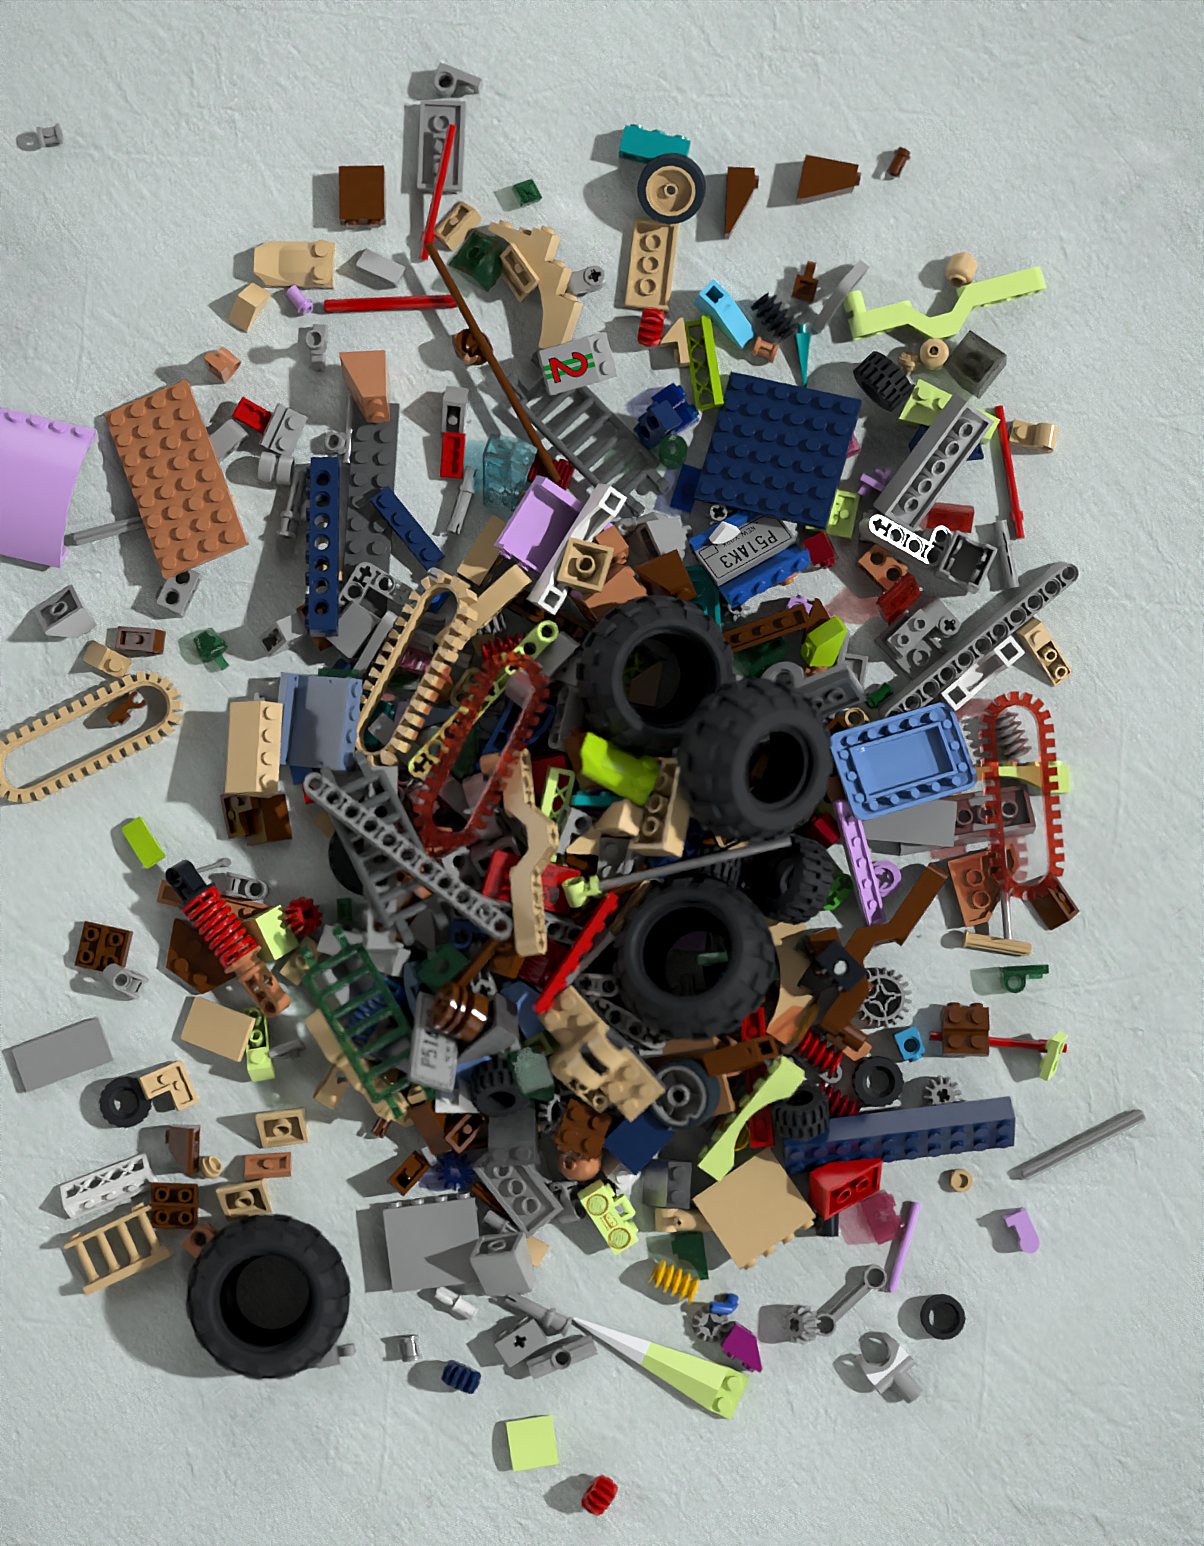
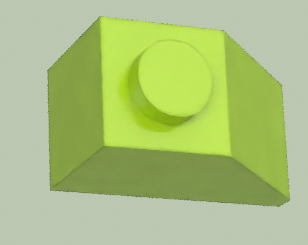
(824, 643)

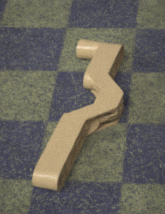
(543, 845)

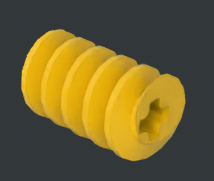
(674, 1281)

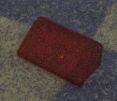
(951, 516)

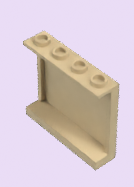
(754, 1209)

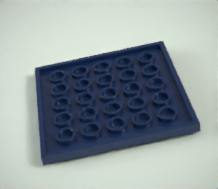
(778, 450)

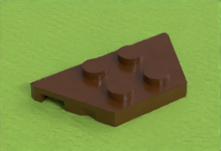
(193, 960)

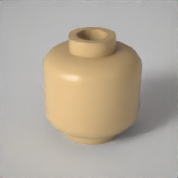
(961, 269)
(932, 361)

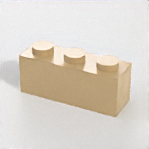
(483, 554)

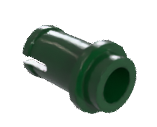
(878, 695)

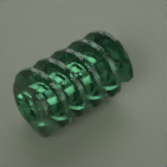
(675, 460)

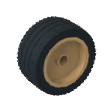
(674, 171)

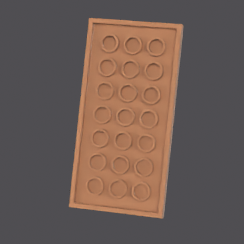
(176, 479)

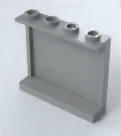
(431, 1242)

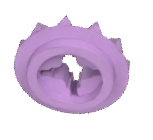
(893, 875)

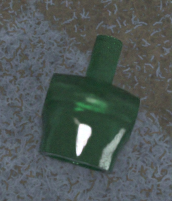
(211, 647)

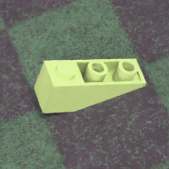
(259, 1044)

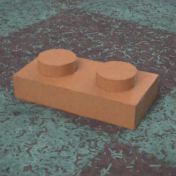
(268, 1165)

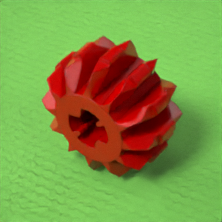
(650, 327)
(303, 916)
(599, 1495)

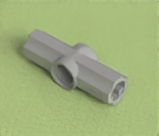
(425, 642)
(547, 1362)

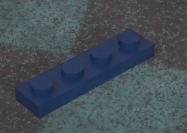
(407, 528)

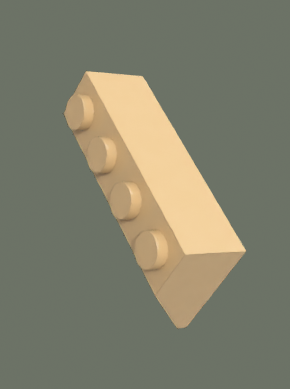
(253, 748)

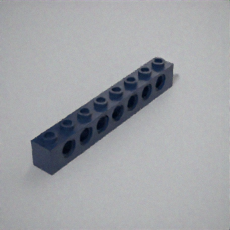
(326, 624)

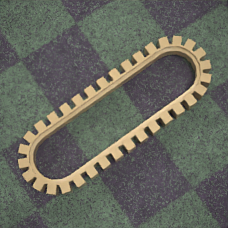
(103, 758)

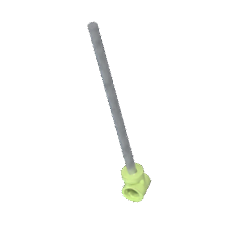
(579, 892)

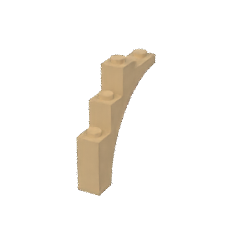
(539, 249)
(791, 1000)
(334, 1053)

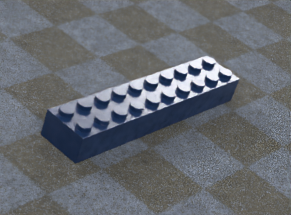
(906, 1134)

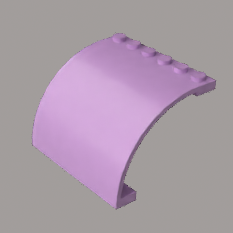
(37, 483)

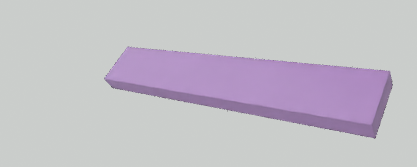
(859, 864)

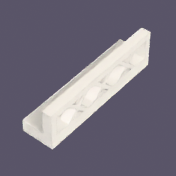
(108, 1191)

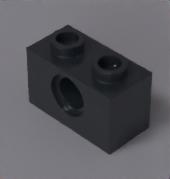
(853, 970)

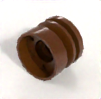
(458, 1011)

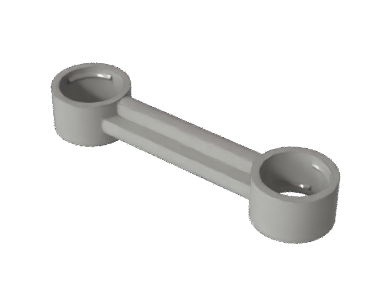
(851, 1299)

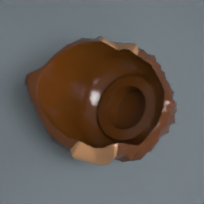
(468, 349)

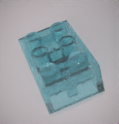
(505, 470)

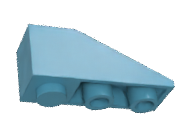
(725, 314)

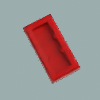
(251, 415)
(453, 455)

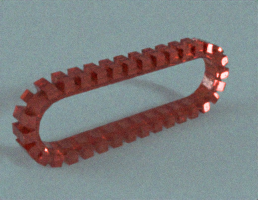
(1046, 786)
(469, 833)

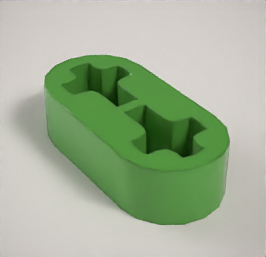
(840, 895)

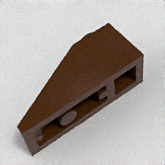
(739, 191)

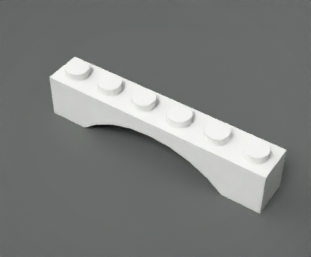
(594, 516)

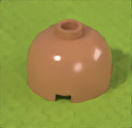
(576, 1168)

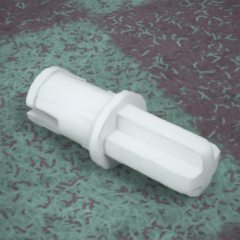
(456, 1302)

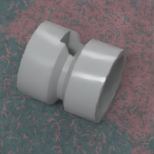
(276, 468)

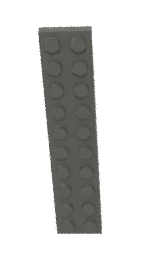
(366, 530)

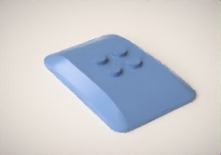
(902, 761)

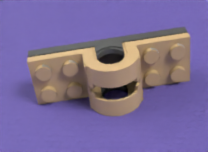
(600, 1054)

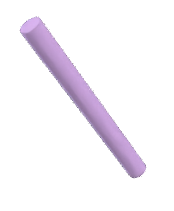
(903, 1247)

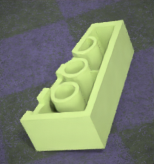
(926, 404)

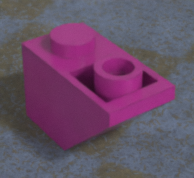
(743, 1345)

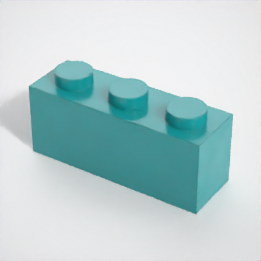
(645, 145)

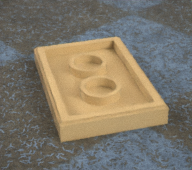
(218, 1028)

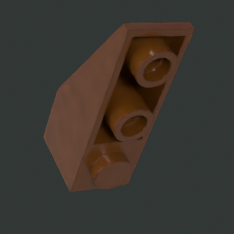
(741, 1056)

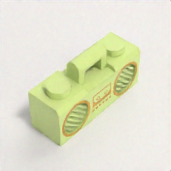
(613, 1226)

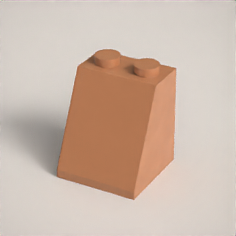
(368, 382)
(617, 589)

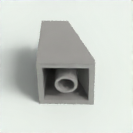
(503, 1264)

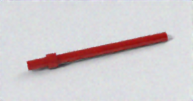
(428, 236)
(1016, 515)
(1006, 1042)

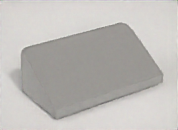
(380, 267)

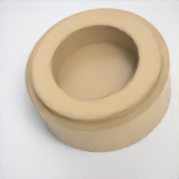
(960, 1180)

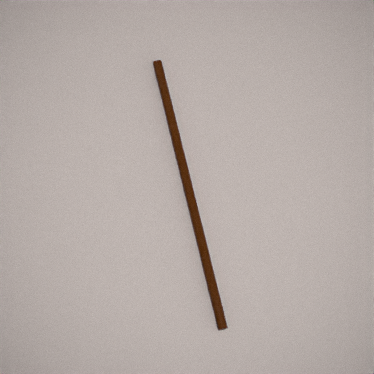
(493, 363)

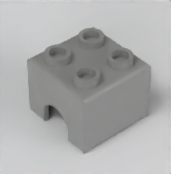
(965, 562)

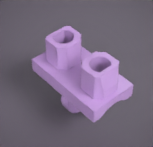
(868, 483)

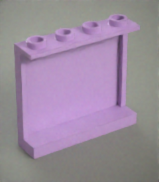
(539, 526)

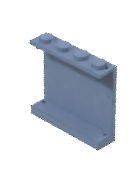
(319, 720)

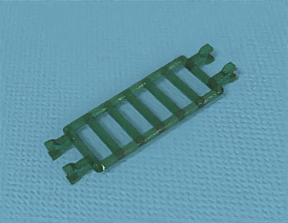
(343, 1036)

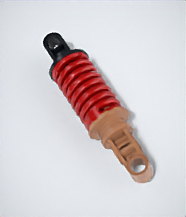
(225, 937)

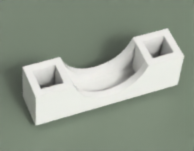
(981, 673)

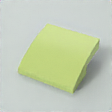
(843, 515)
(532, 1443)

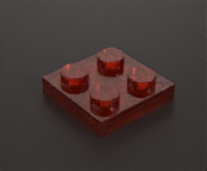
(898, 598)

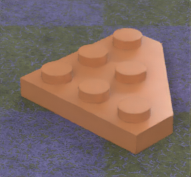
(975, 886)

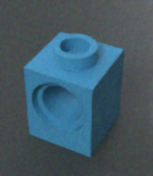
(909, 1033)

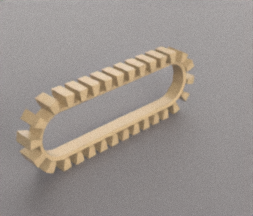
(464, 598)

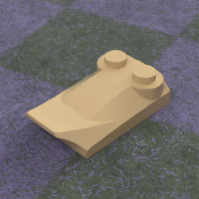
(296, 264)

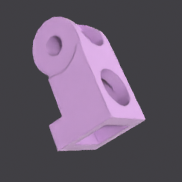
(1026, 1234)

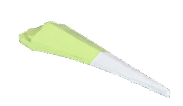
(704, 1381)

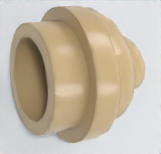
(909, 362)
(210, 1167)

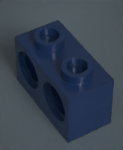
(657, 423)

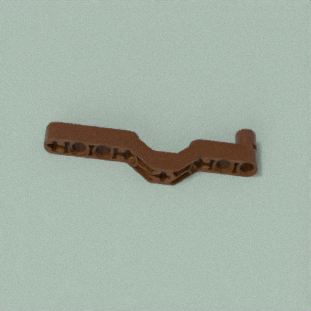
(864, 939)

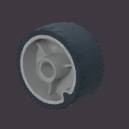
(699, 1091)

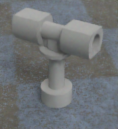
(317, 343)

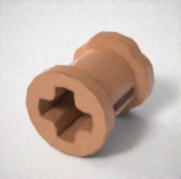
(768, 355)

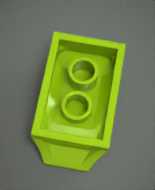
(619, 769)

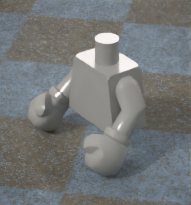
(656, 533)

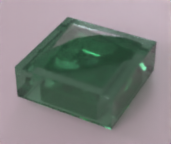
(526, 193)

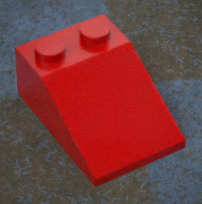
(843, 1184)

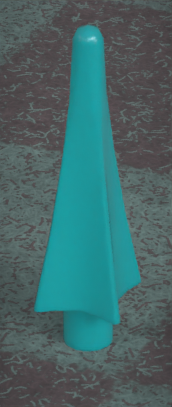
(802, 341)

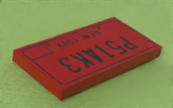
(498, 882)

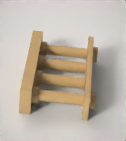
(116, 1271)

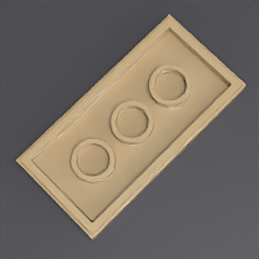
(651, 265)

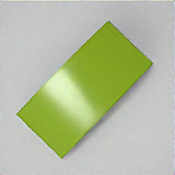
(143, 842)

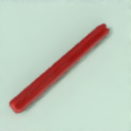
(389, 303)

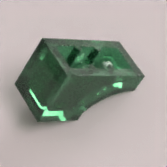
(691, 1248)

